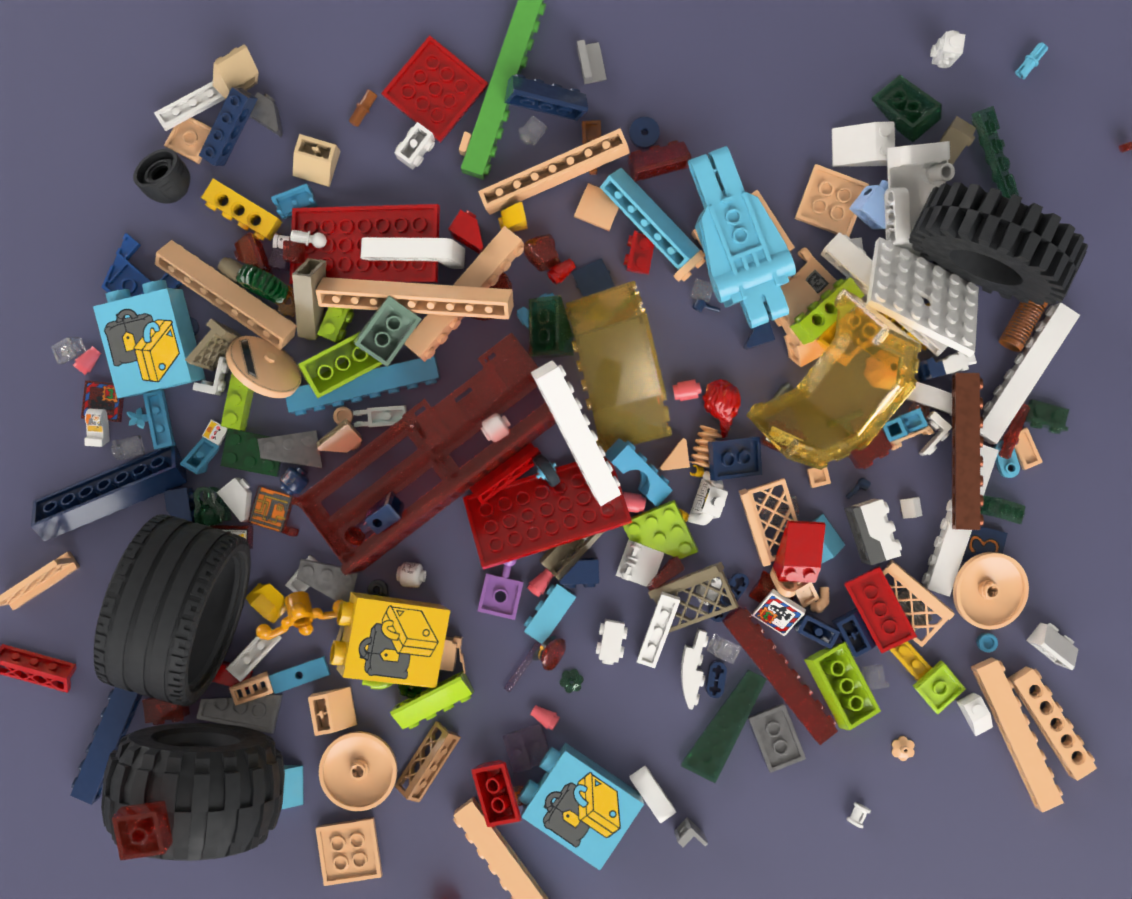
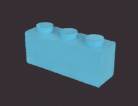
(549, 612)

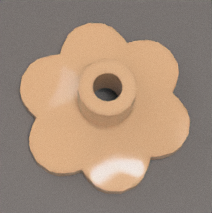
(899, 747)

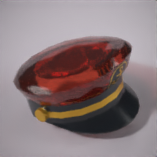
(550, 652)

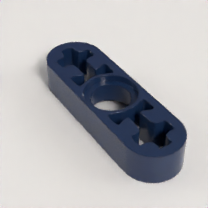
(740, 588)

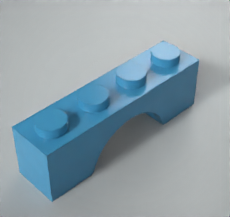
(626, 459)

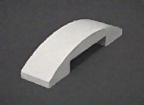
(931, 397)

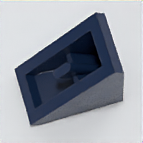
(759, 336)

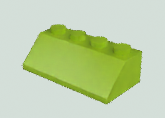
(336, 366)
(842, 686)
(432, 700)

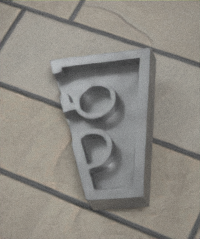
(292, 448)
(327, 579)

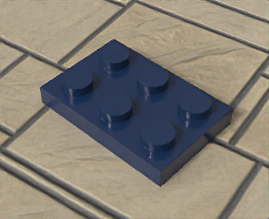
(735, 458)

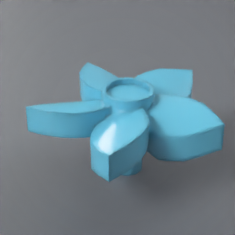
(137, 418)

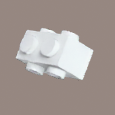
(415, 145)

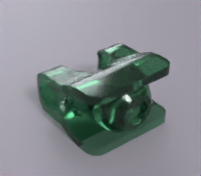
(210, 510)

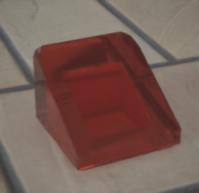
(293, 252)

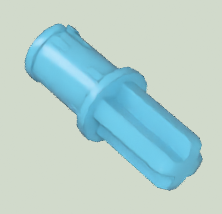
(1031, 60)

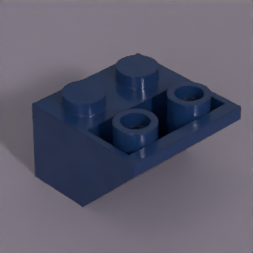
(583, 572)
(854, 632)

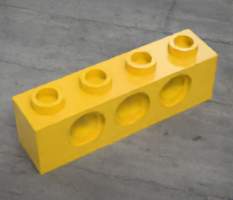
(217, 192)

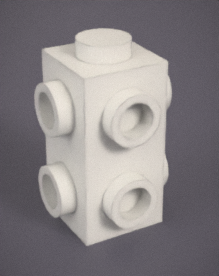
(947, 49)
(610, 646)

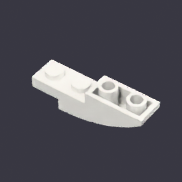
(690, 675)

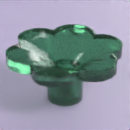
(574, 676)

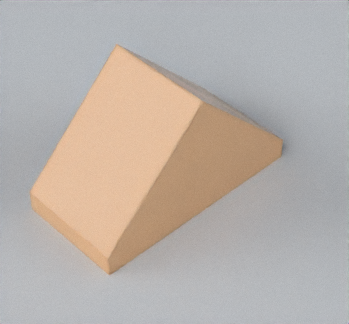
(677, 458)

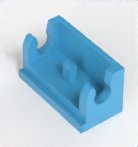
(295, 198)

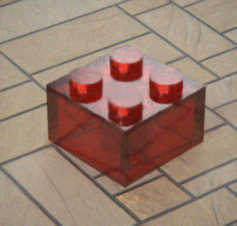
(142, 830)

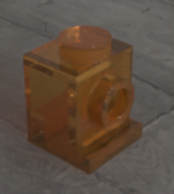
(288, 309)

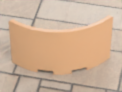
(799, 296)

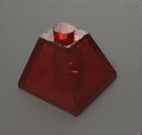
(251, 251)

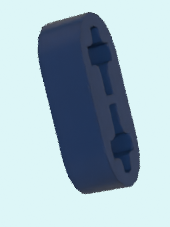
(720, 680)

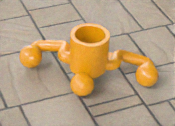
(299, 615)

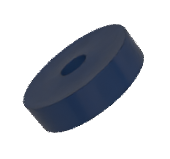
(644, 141)

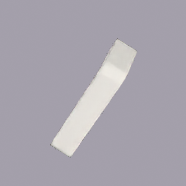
(414, 249)

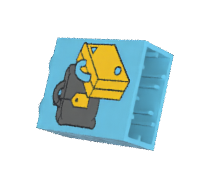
(147, 339)
(580, 804)

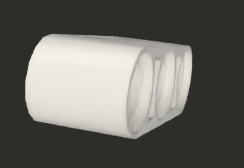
(652, 794)

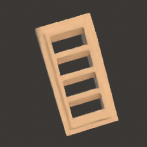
(249, 683)

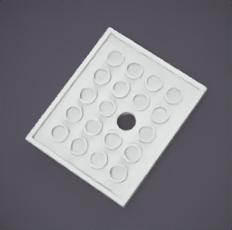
(901, 281)

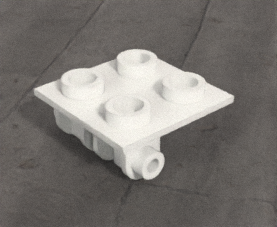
(639, 563)

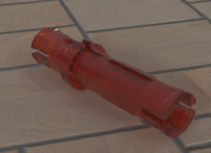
(1011, 438)

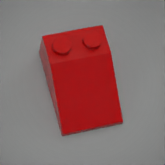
(800, 552)

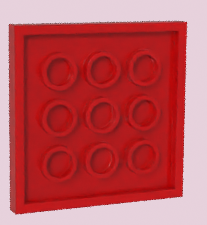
(435, 88)

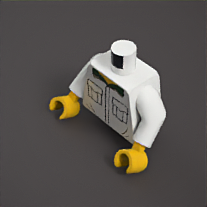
(708, 500)

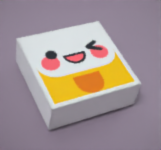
(215, 432)

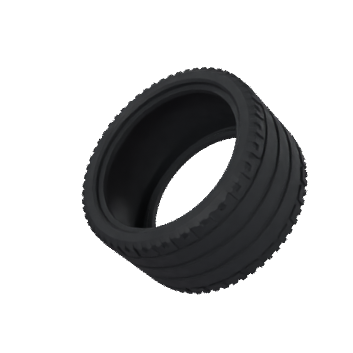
(172, 609)

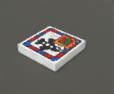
(778, 612)

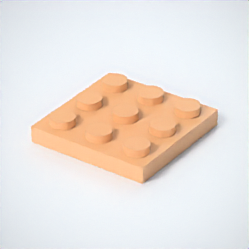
(829, 199)
(349, 851)

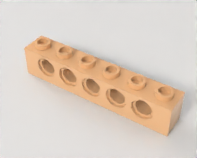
(1083, 762)

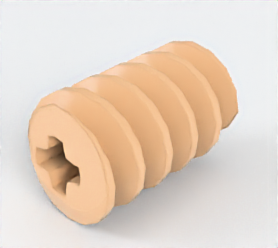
(702, 450)

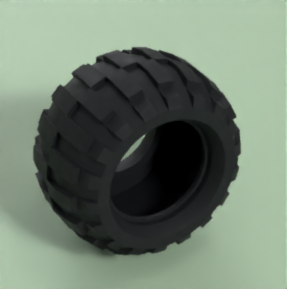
(216, 784)

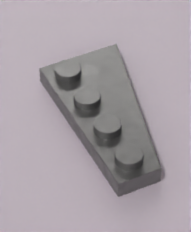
(255, 714)

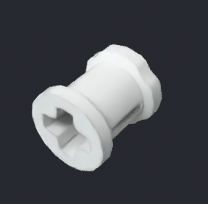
(858, 815)

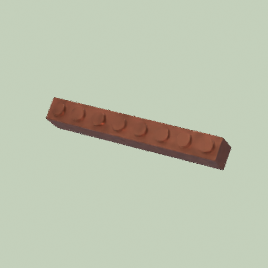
(966, 451)

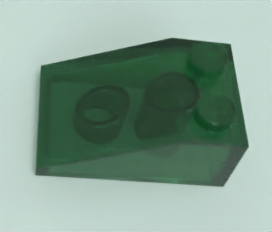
(908, 108)
(549, 328)

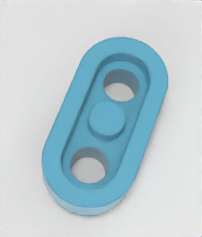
(1002, 463)

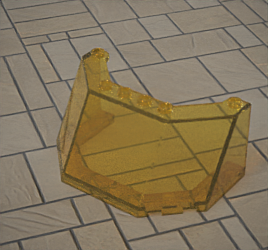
(619, 366)
(847, 390)

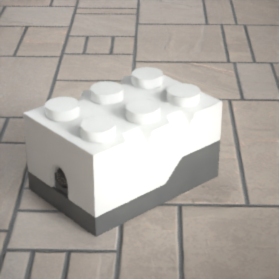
(873, 531)

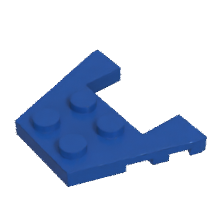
(125, 275)

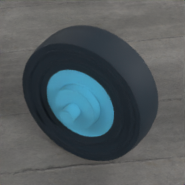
(546, 470)

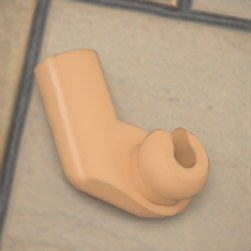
(823, 602)

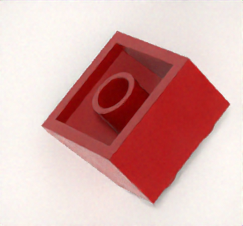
(467, 231)

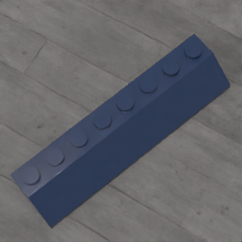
(107, 492)

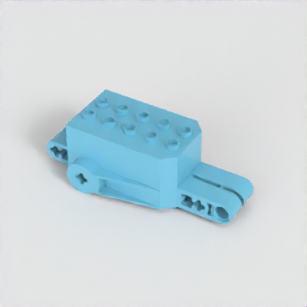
(740, 241)

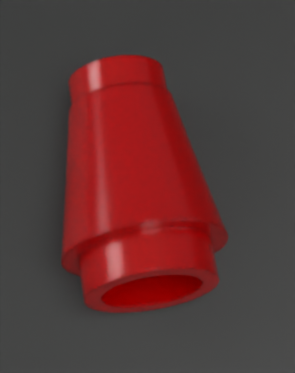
(560, 271)

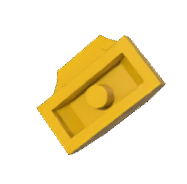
(267, 602)

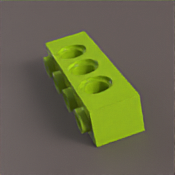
(804, 326)

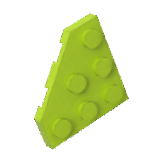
(662, 530)

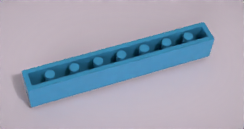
(370, 384)

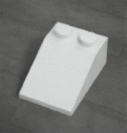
(862, 144)

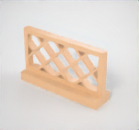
(754, 519)
(39, 581)
(923, 595)

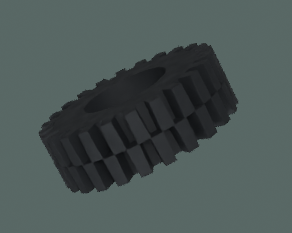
(999, 243)

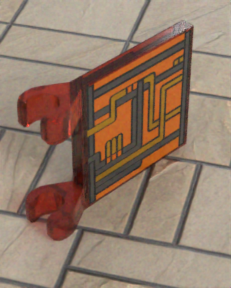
(272, 510)

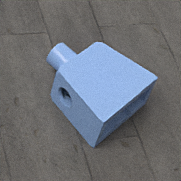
(870, 205)

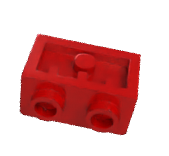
(640, 253)

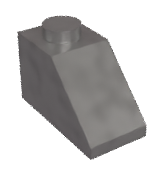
(267, 113)

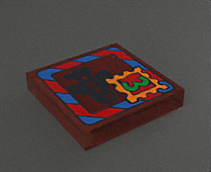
(102, 396)

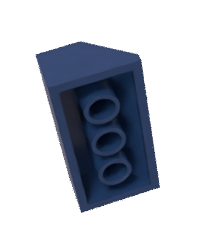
(546, 98)

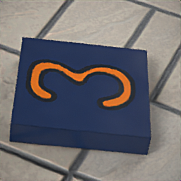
(984, 541)

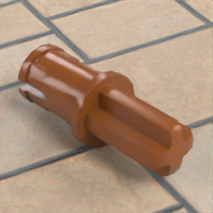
(362, 108)

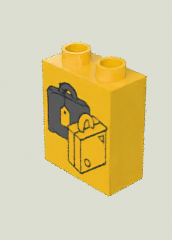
(390, 640)

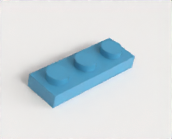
(158, 419)

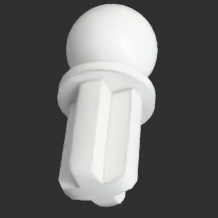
(318, 239)

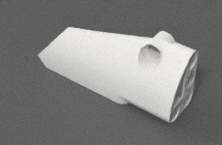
(911, 178)

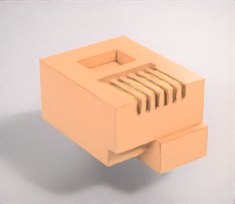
(450, 653)

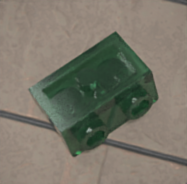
(1047, 416)

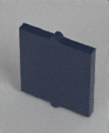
(593, 278)

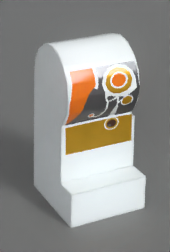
(97, 427)

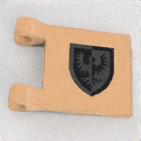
(814, 273)

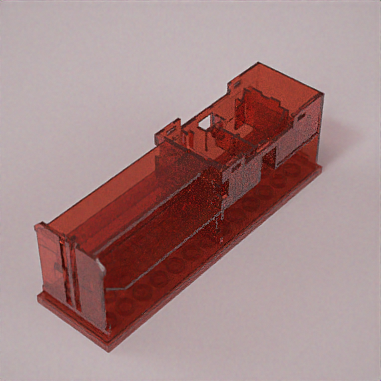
(436, 435)

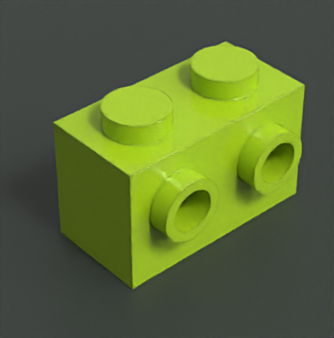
(335, 324)

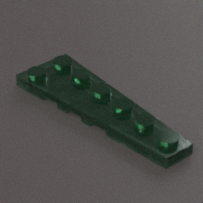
(987, 126)
(719, 737)

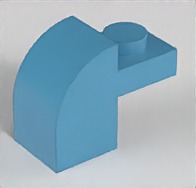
(904, 424)

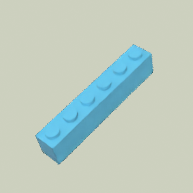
(649, 218)

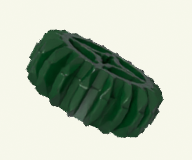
(262, 283)

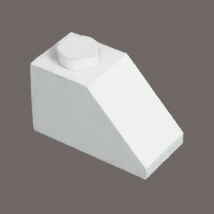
(237, 497)
(975, 713)

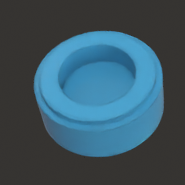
(987, 642)

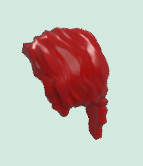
(722, 402)

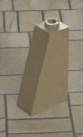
(308, 312)

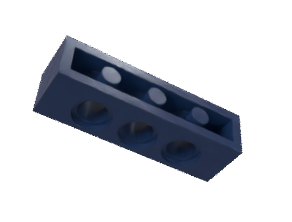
(228, 126)

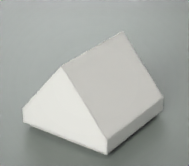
(911, 507)

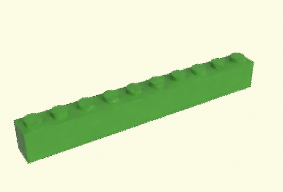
(494, 110)

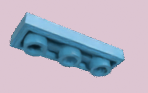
(289, 677)

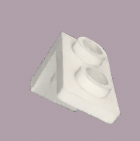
(219, 383)
(936, 423)

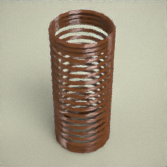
(1028, 315)

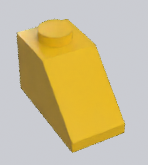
(513, 218)

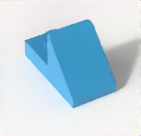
(200, 456)

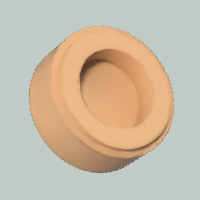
(341, 414)

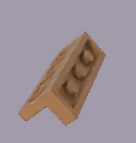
(429, 765)

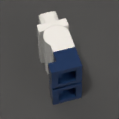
(950, 364)

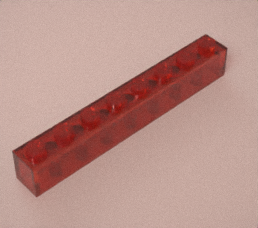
(779, 675)

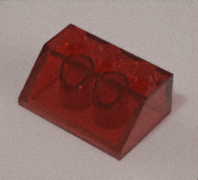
(658, 160)

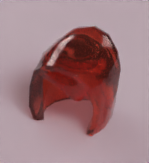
(541, 252)

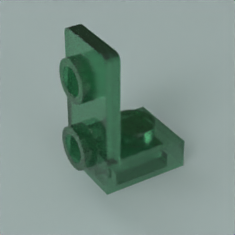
(1002, 509)

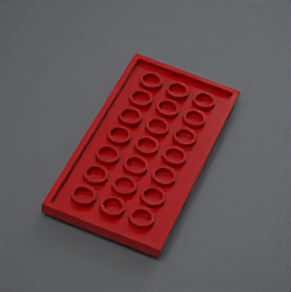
(348, 225)
(538, 517)

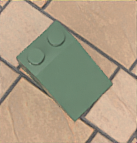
(387, 331)

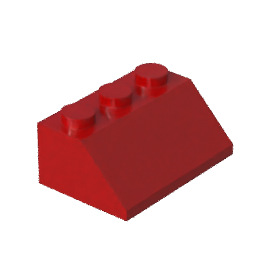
(496, 793)

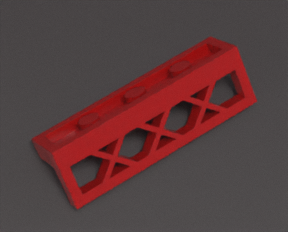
(505, 473)
(34, 666)

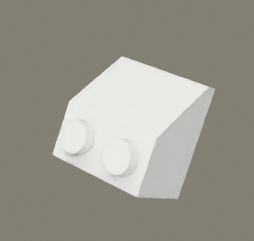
(1054, 646)

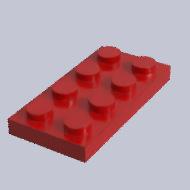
(880, 609)

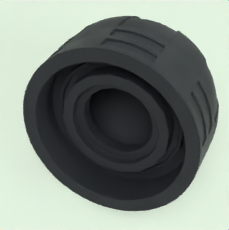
(162, 176)

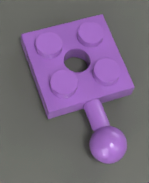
(512, 589)

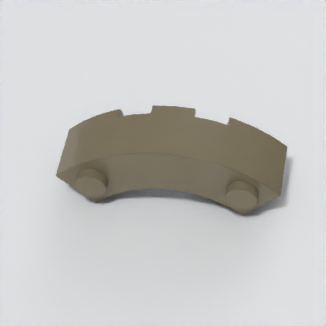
(960, 135)

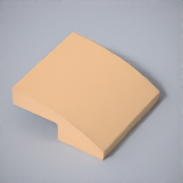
(596, 208)

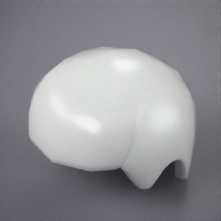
(711, 594)

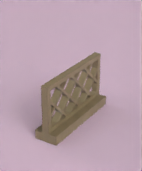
(212, 346)
(691, 580)

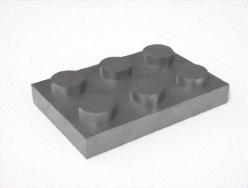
(776, 737)

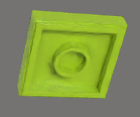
(939, 687)

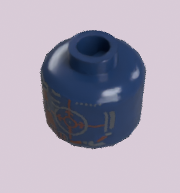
(294, 480)

